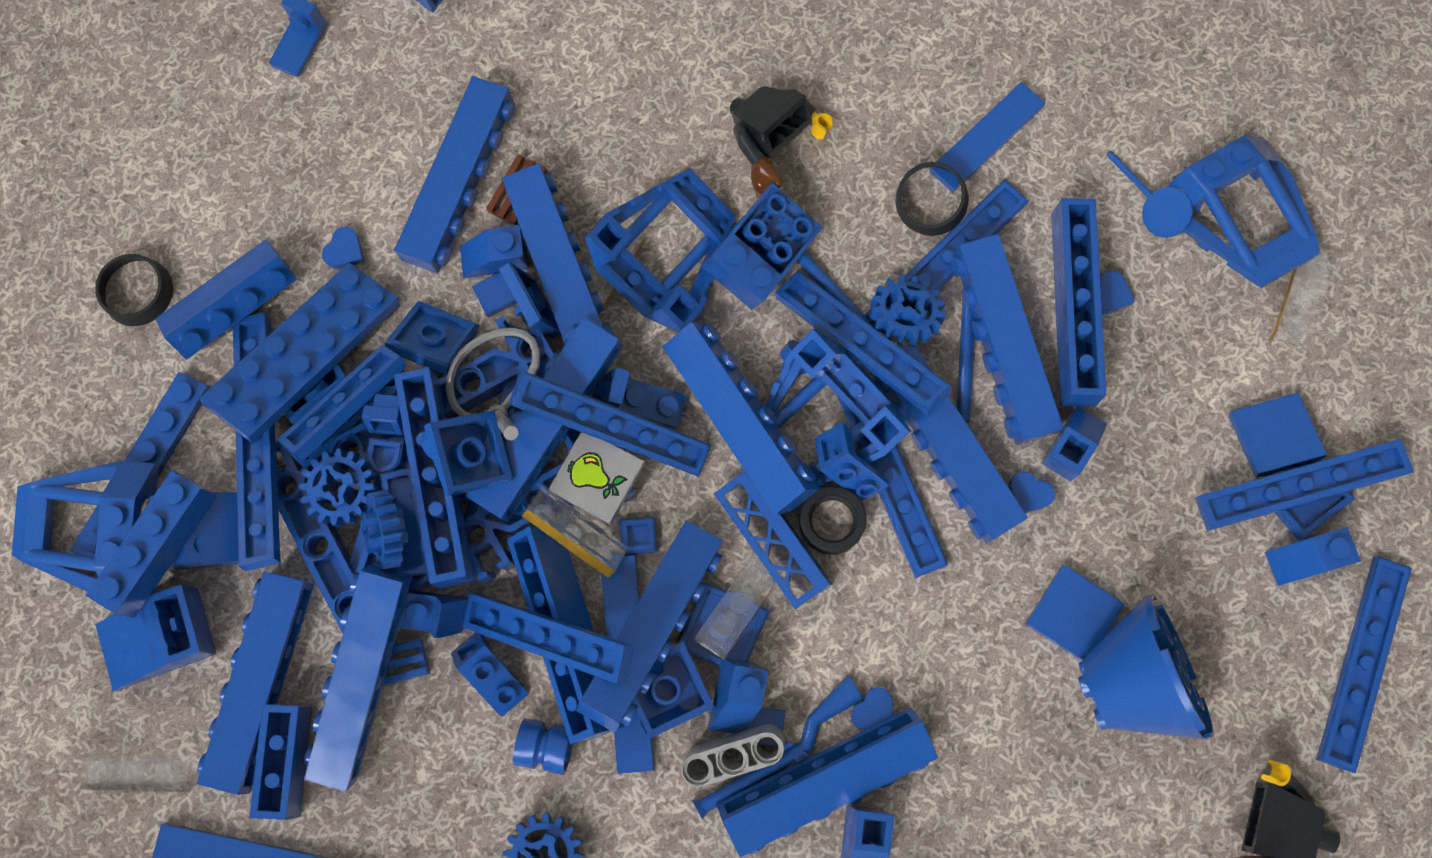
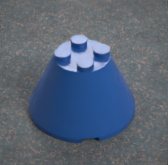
(1144, 678)

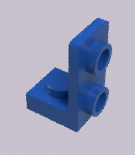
(299, 38)
(842, 465)
(488, 674)

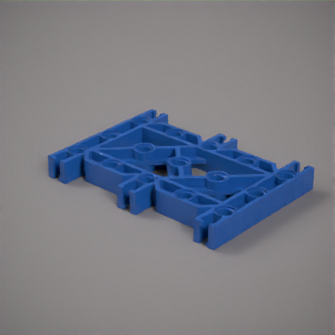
(335, 567)

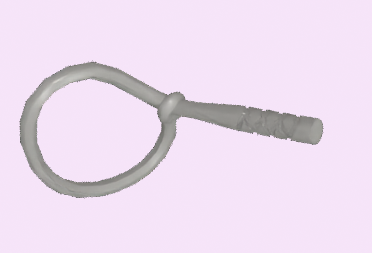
(504, 422)

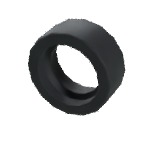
(836, 494)

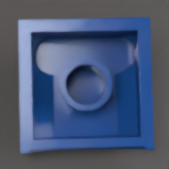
(467, 452)
(674, 694)

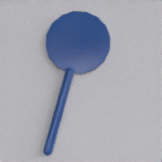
(1166, 210)

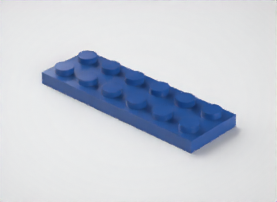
(299, 352)

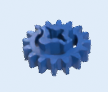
(907, 310)
(325, 480)
(384, 529)
(555, 831)

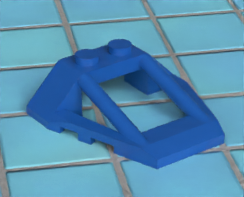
(1222, 168)
(656, 300)
(863, 396)
(117, 514)

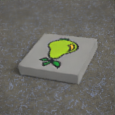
(596, 477)

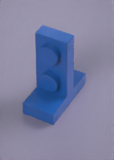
(641, 398)

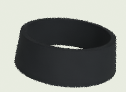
(938, 229)
(150, 312)

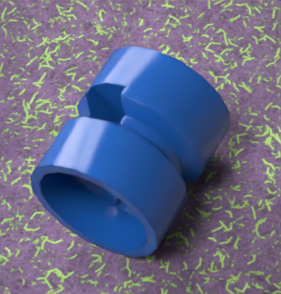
(542, 746)

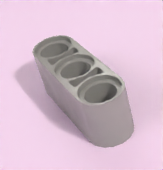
(721, 768)

